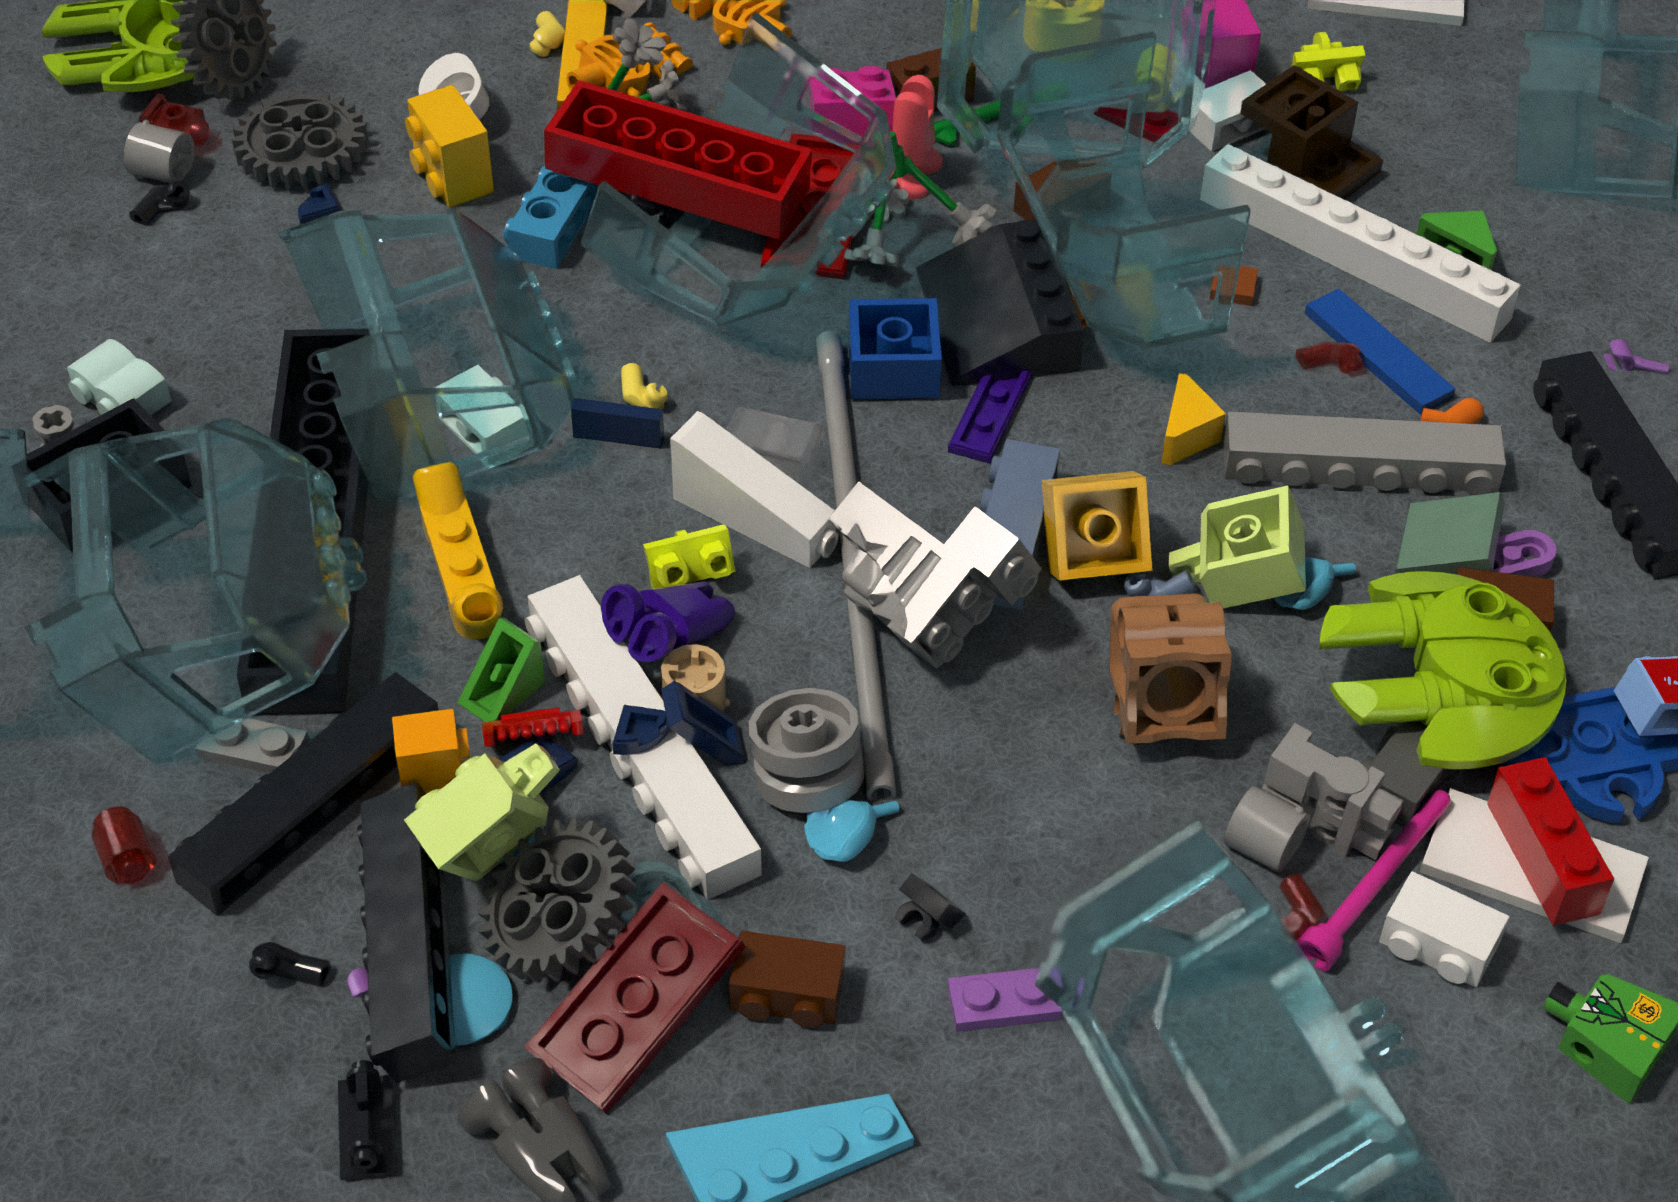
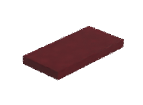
(635, 997)

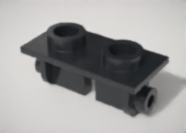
(366, 1123)

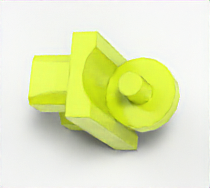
(1331, 60)
(690, 557)

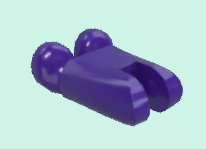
(663, 617)

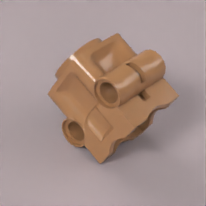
(1169, 667)

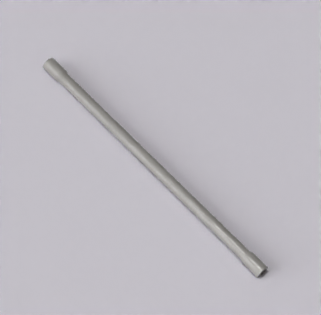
(876, 759)

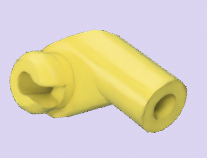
(548, 35)
(636, 393)

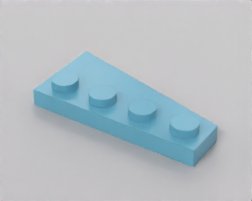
(787, 1151)

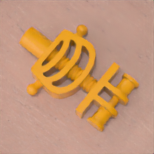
(733, 16)
(602, 60)

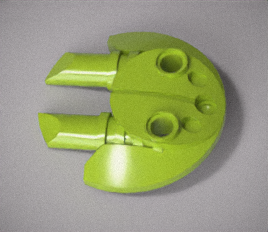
(140, 64)
(1483, 660)

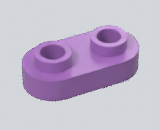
(1526, 542)

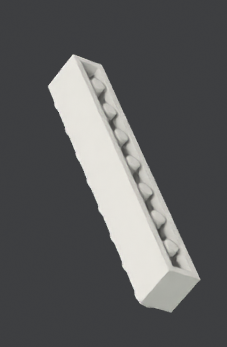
(1362, 243)
(668, 778)

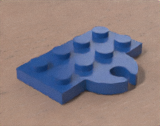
(1600, 752)

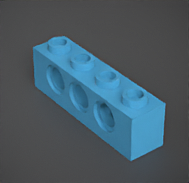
(550, 218)

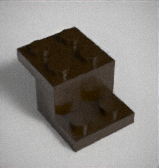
(1312, 132)

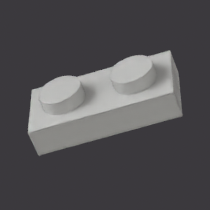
(253, 745)

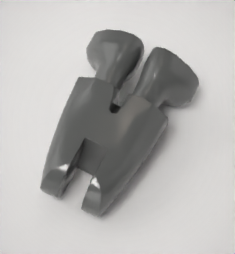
(549, 1148)

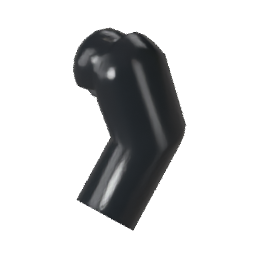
(160, 200)
(274, 959)

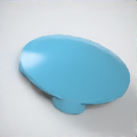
(479, 997)

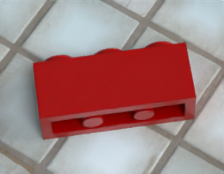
(1550, 841)

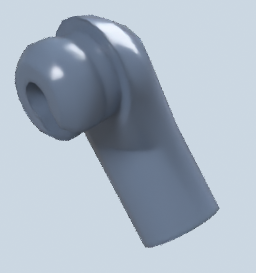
(1145, 585)

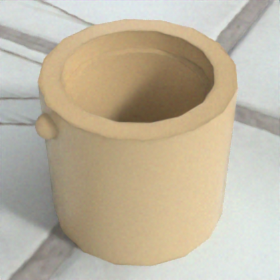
(699, 671)

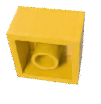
(449, 146)
(1097, 525)

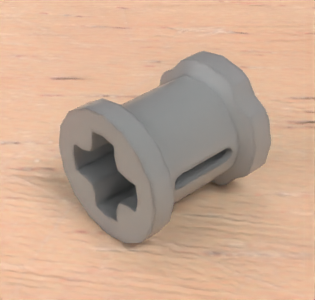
(52, 422)

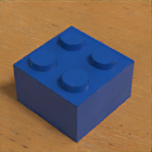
(894, 348)

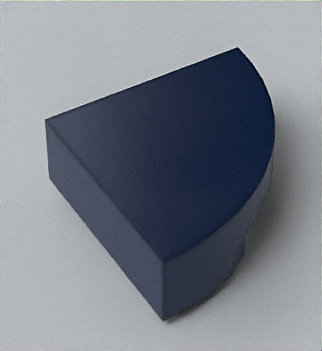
(318, 204)
(639, 730)

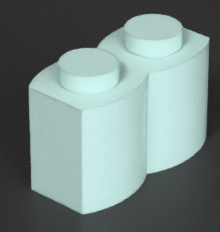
(114, 376)

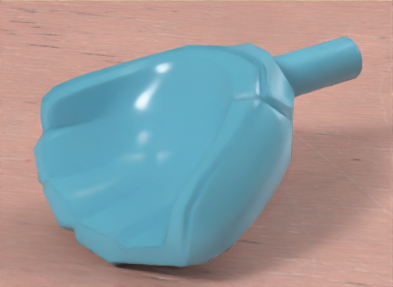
(1318, 583)
(844, 829)

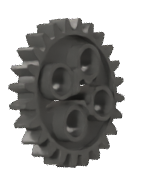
(225, 44)
(299, 139)
(557, 900)

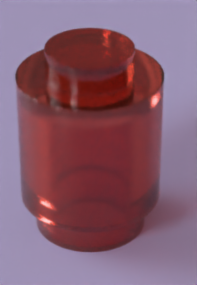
(122, 845)

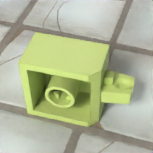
(1247, 549)
(484, 811)

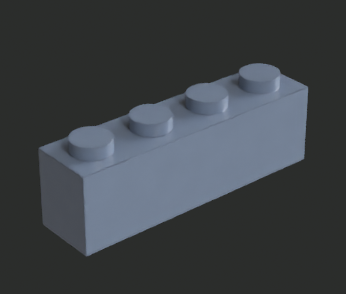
(1018, 494)

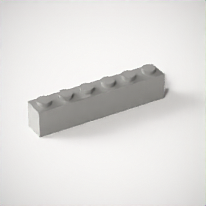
(1363, 452)

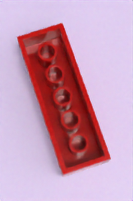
(678, 159)

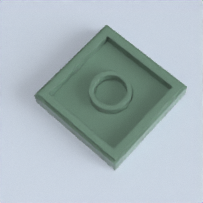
(1452, 534)

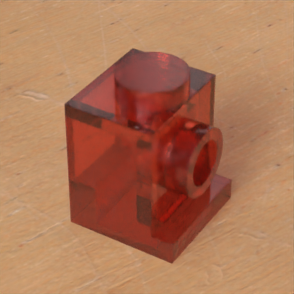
(177, 118)

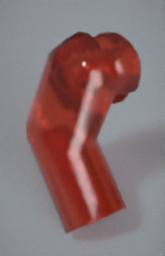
(1328, 352)

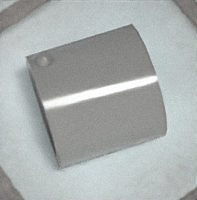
(158, 152)
(1266, 828)

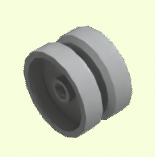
(806, 750)

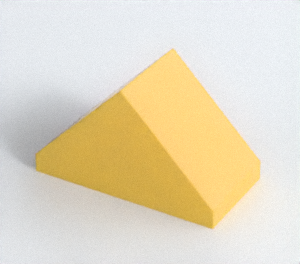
(1193, 422)

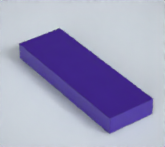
(987, 417)

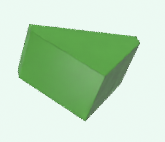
(1461, 233)
(504, 674)

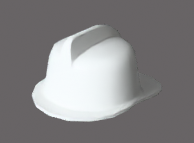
(460, 72)

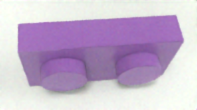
(999, 1000)

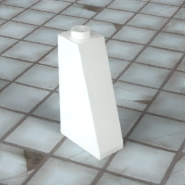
(748, 493)

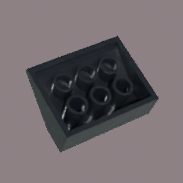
(1003, 306)

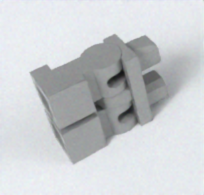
(1337, 793)

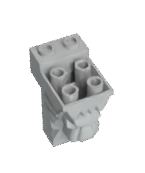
(926, 587)

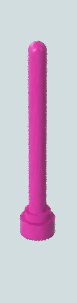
(1326, 939)

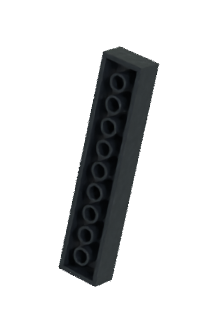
(311, 426)

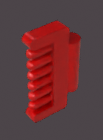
(530, 723)

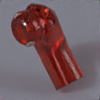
(1305, 909)

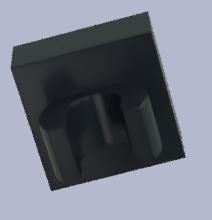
(929, 903)

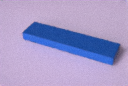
(1381, 351)

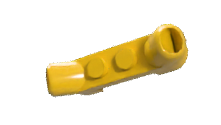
(457, 550)

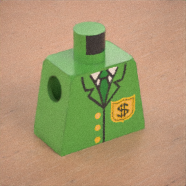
(1614, 1031)

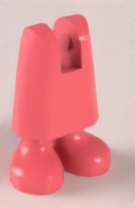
(915, 131)

